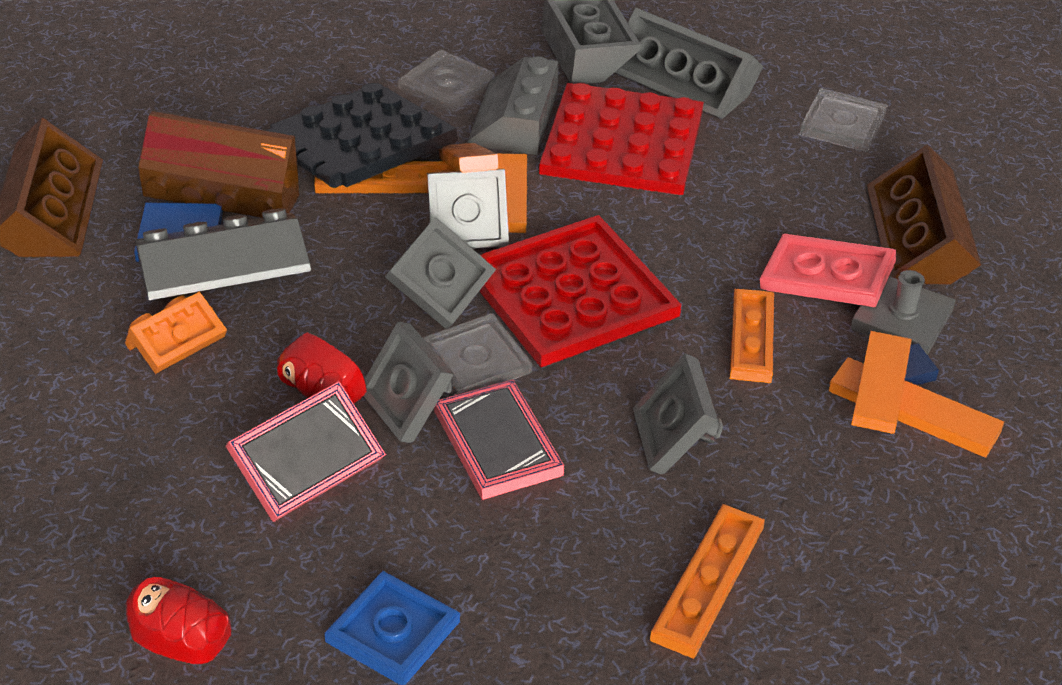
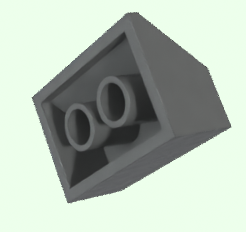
(588, 38)
(517, 107)

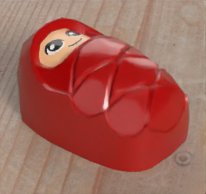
(316, 365)
(176, 621)

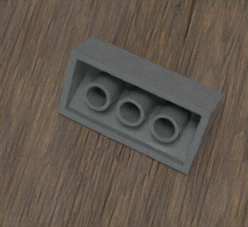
(689, 65)
(221, 254)

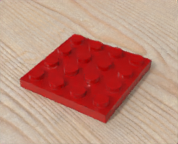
(623, 138)
(574, 290)

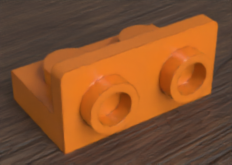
(175, 332)

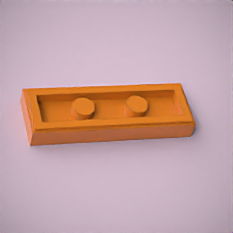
(516, 190)
(752, 336)
(882, 382)

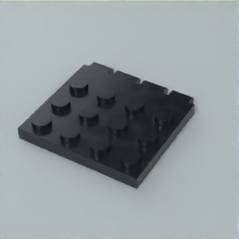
(363, 135)

